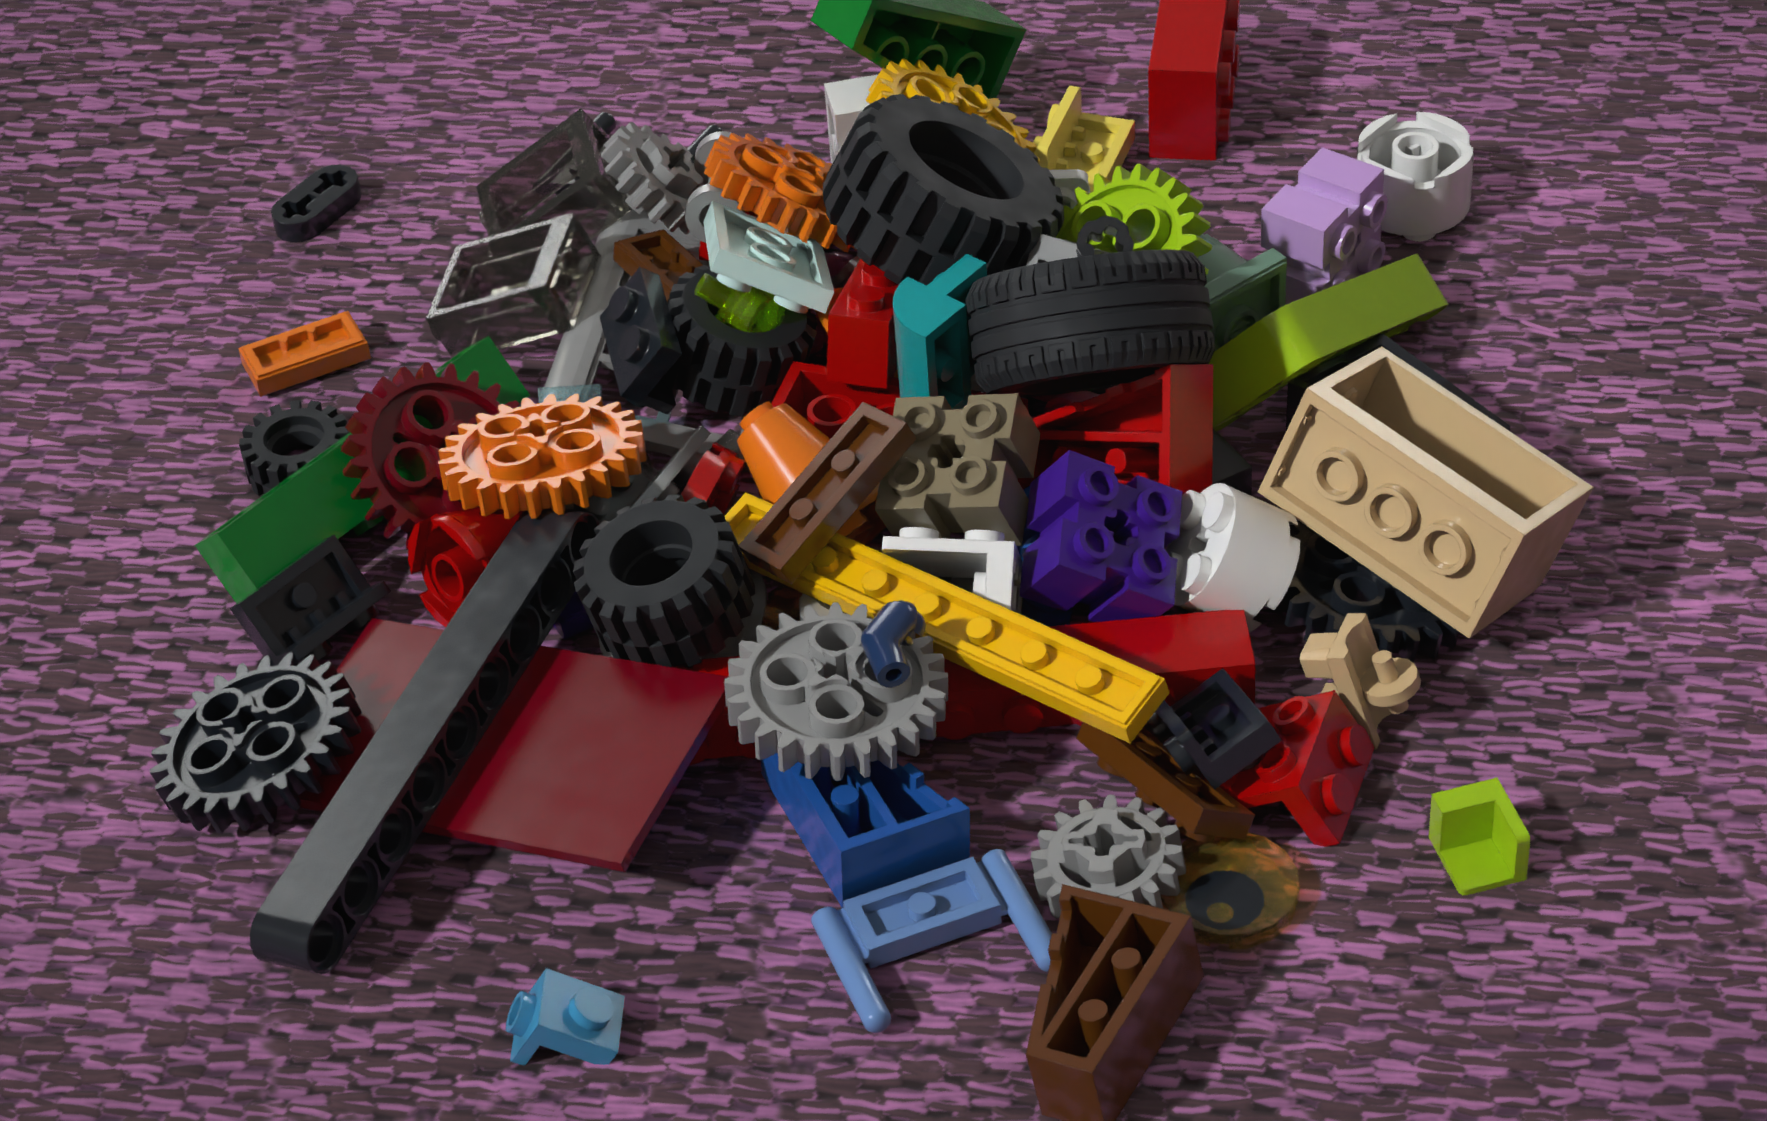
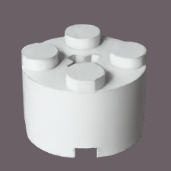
(1424, 172)
(1232, 553)

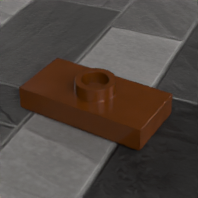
(658, 254)

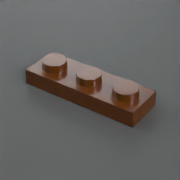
(827, 492)
(1162, 784)

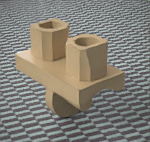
(1364, 678)

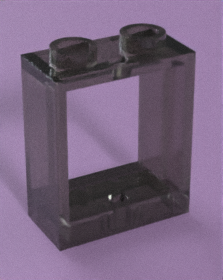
(546, 167)
(547, 256)

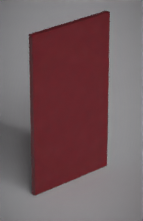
(569, 760)

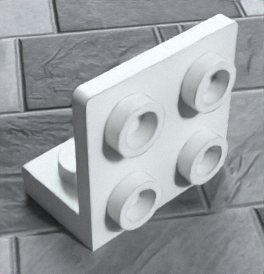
(980, 556)

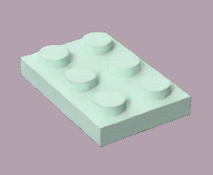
(761, 257)

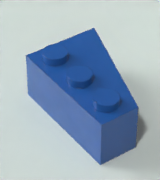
(870, 827)

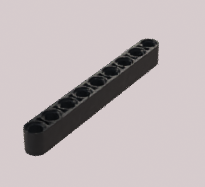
(421, 746)

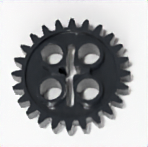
(1334, 584)
(256, 742)

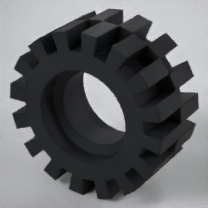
(284, 432)

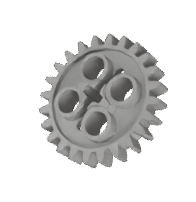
(819, 701)

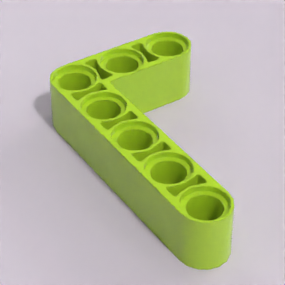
(1318, 330)

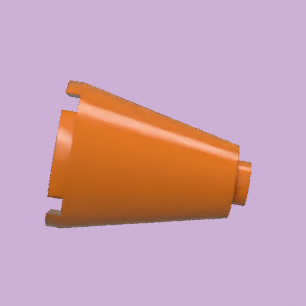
(780, 446)

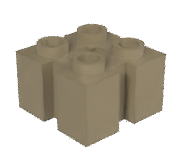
(962, 467)

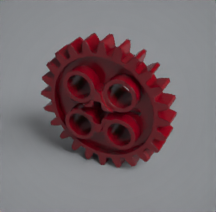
(391, 414)

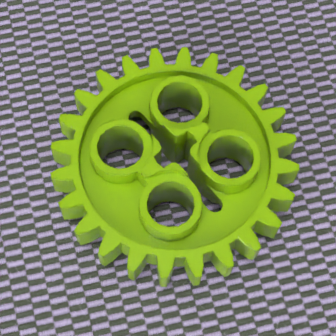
(1150, 204)

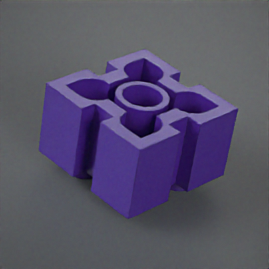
(1100, 541)

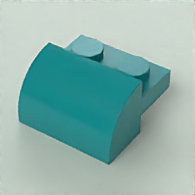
(934, 333)

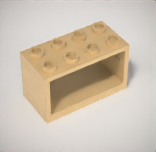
(1424, 490)

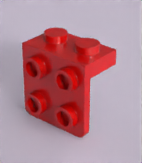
(1312, 768)

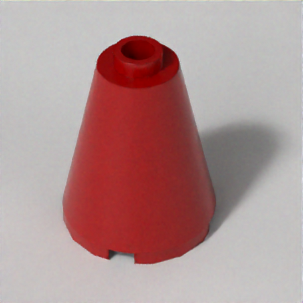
(453, 553)

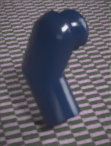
(883, 640)

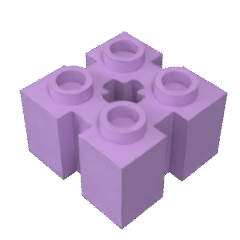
(1327, 223)

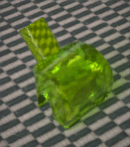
(743, 311)

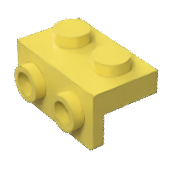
(1083, 139)

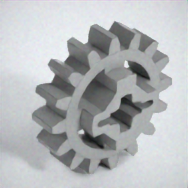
(652, 174)
(1110, 853)

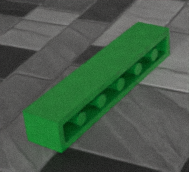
(318, 499)

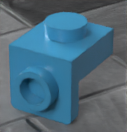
(566, 1018)

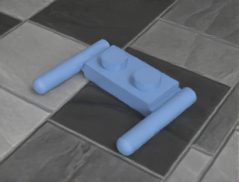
(923, 915)

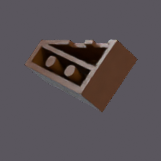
(1107, 1001)

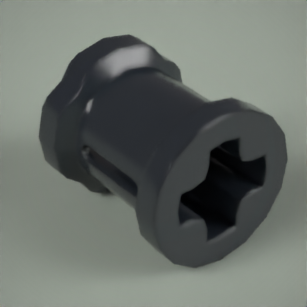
(1096, 231)

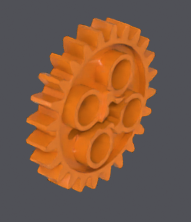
(776, 185)
(542, 456)

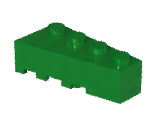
(956, 34)

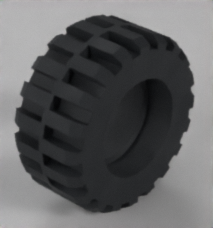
(937, 184)

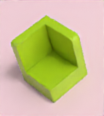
(1479, 836)

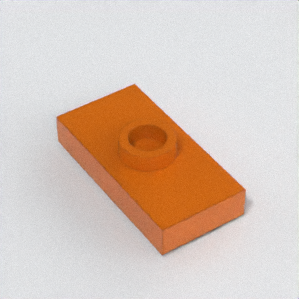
(304, 353)

